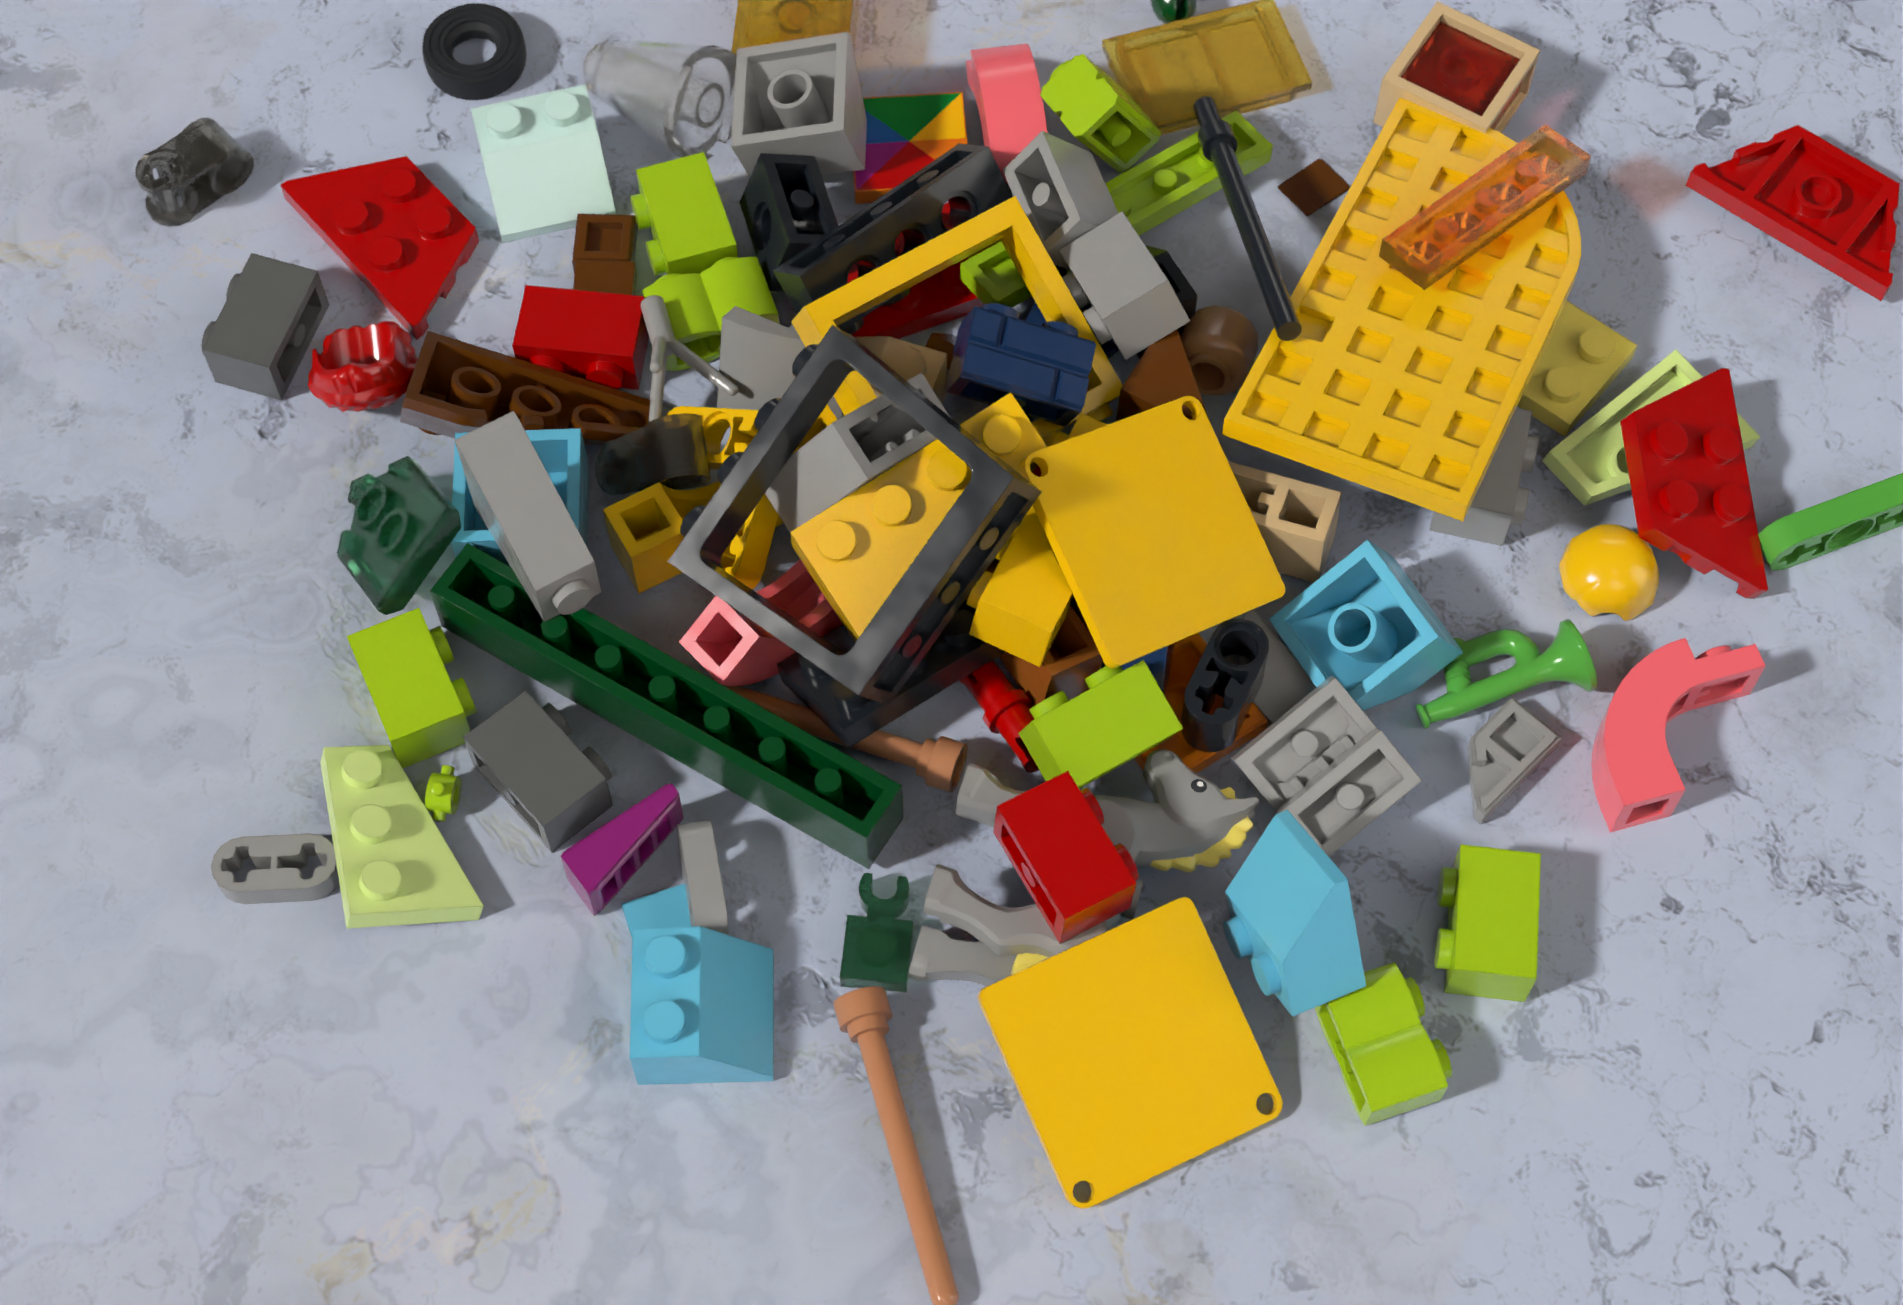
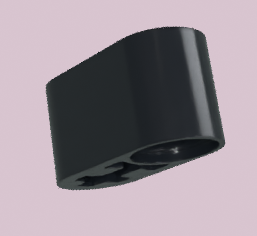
(1233, 682)

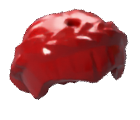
(363, 367)

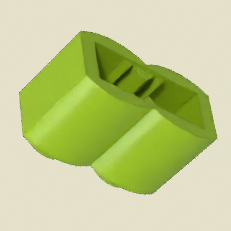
(701, 300)
(1384, 1047)

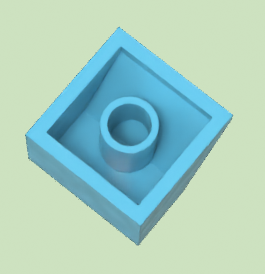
(1366, 629)
(1294, 919)
(700, 1007)

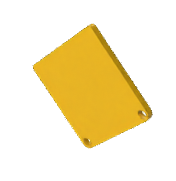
(1151, 530)
(1130, 1052)

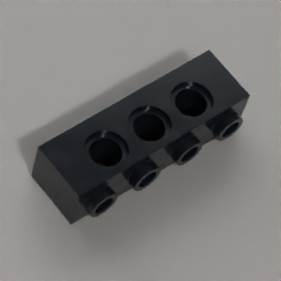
(962, 176)

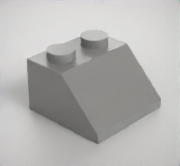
(800, 102)

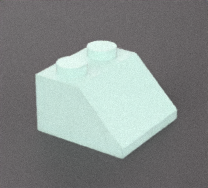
(543, 162)

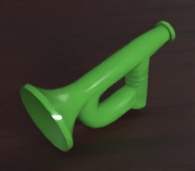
(1563, 660)

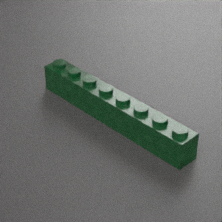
(673, 709)

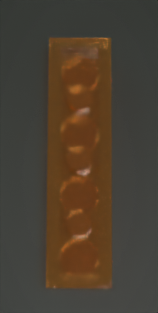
(1484, 206)

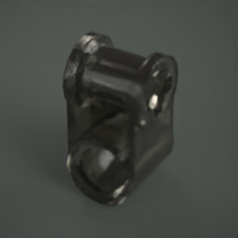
(196, 165)
(664, 451)

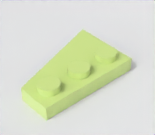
(1594, 457)
(387, 845)

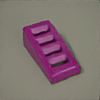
(616, 851)

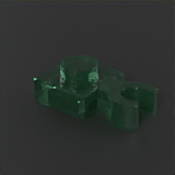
(878, 944)

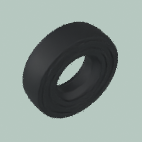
(467, 23)

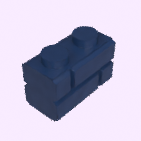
(1039, 364)

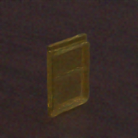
(1230, 54)

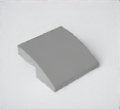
(758, 360)
(1327, 766)

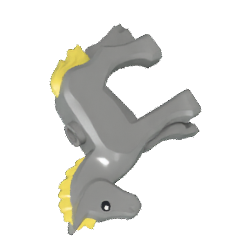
(1183, 828)

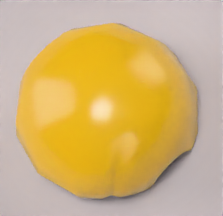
(1610, 571)

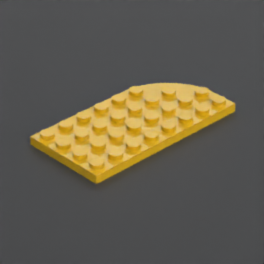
(1400, 378)

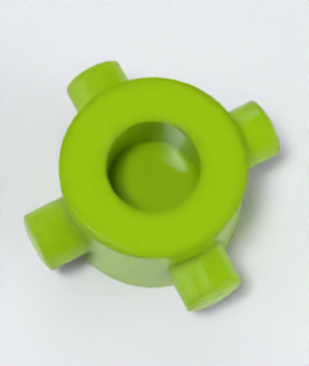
(443, 793)

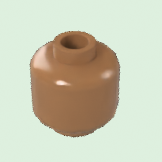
(1219, 349)

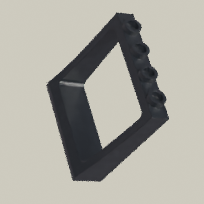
(937, 577)

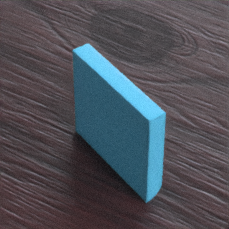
(658, 909)

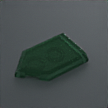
(396, 533)

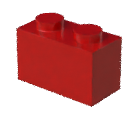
(583, 334)
(1066, 856)

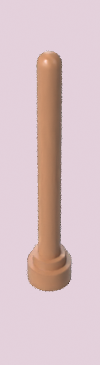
(936, 761)
(865, 1017)

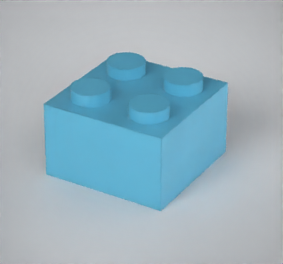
(568, 468)

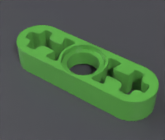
(1833, 524)

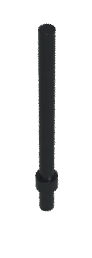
(1220, 147)

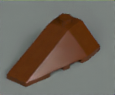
(468, 386)

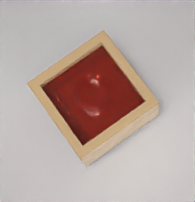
(1460, 71)

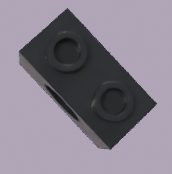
(785, 209)

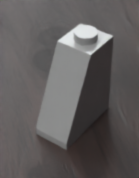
(848, 456)
(527, 517)

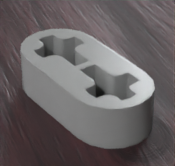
(276, 871)
(702, 876)

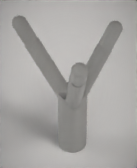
(666, 344)

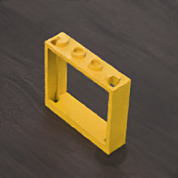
(1003, 223)

